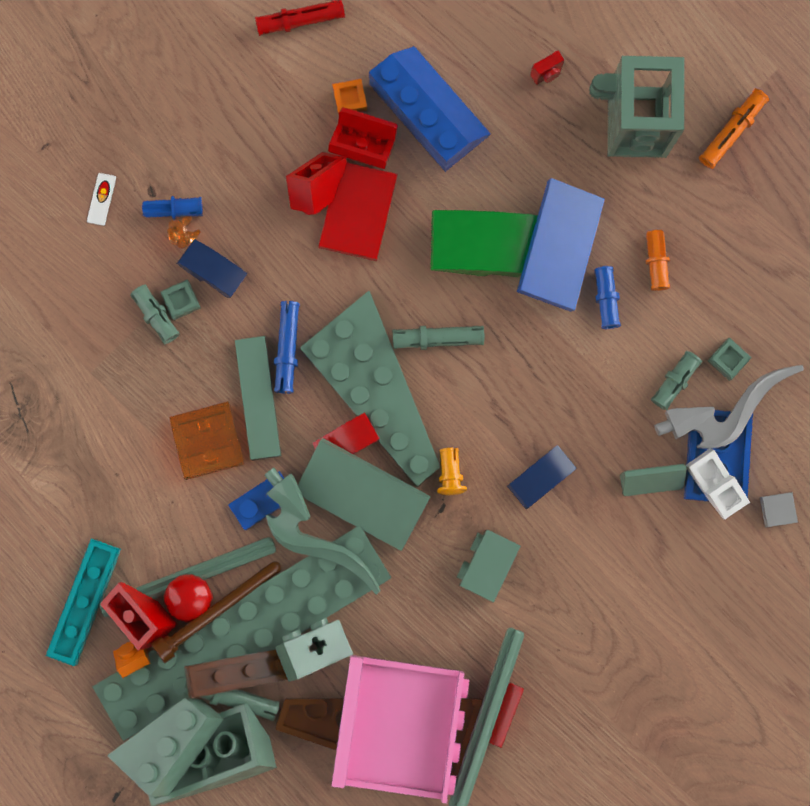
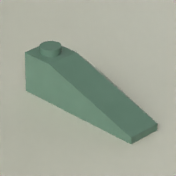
(232, 754)

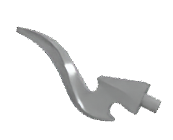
(716, 433)

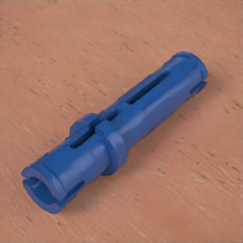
(286, 353)

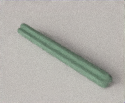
(211, 567)
(486, 717)

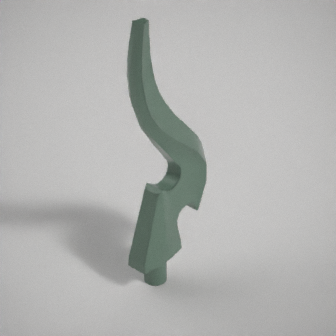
(287, 532)

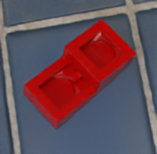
(352, 435)

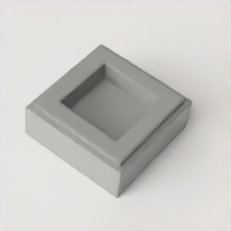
(778, 509)

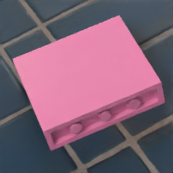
(400, 728)

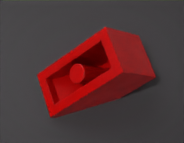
(315, 183)
(137, 615)

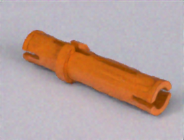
(755, 103)

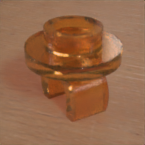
(179, 234)

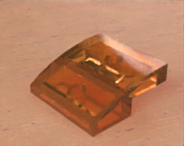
(206, 440)

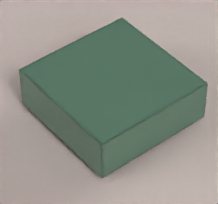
(180, 300)
(729, 359)

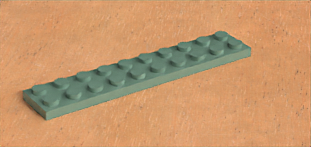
(253, 625)

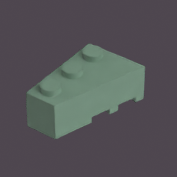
(167, 746)

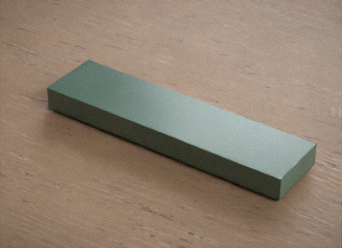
(258, 398)

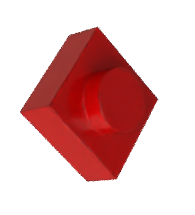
(547, 68)

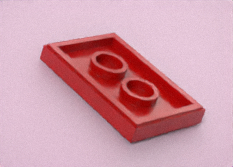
(359, 212)

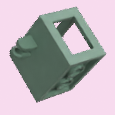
(642, 135)

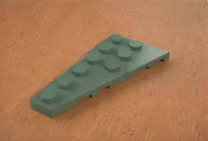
(365, 373)

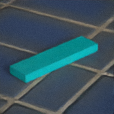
(83, 602)

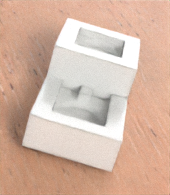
(717, 484)

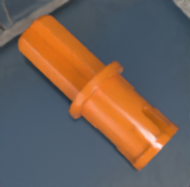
(657, 260)

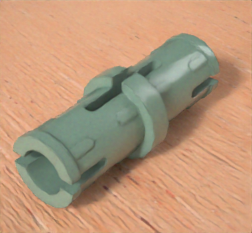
(154, 314)
(676, 380)

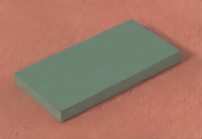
(362, 494)

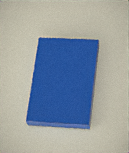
(733, 456)

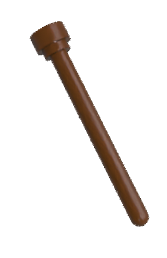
(167, 646)

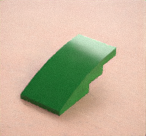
(480, 242)

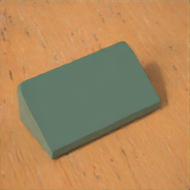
(653, 480)

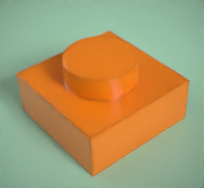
(350, 95)
(129, 659)

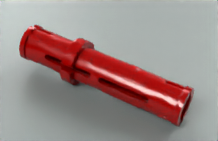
(299, 17)

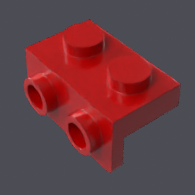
(363, 138)

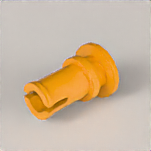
(451, 476)

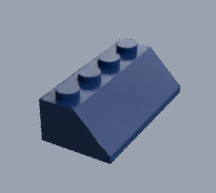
(427, 106)

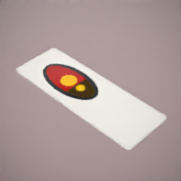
(101, 199)

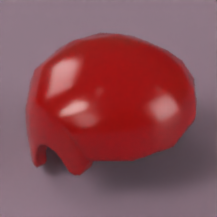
(187, 597)

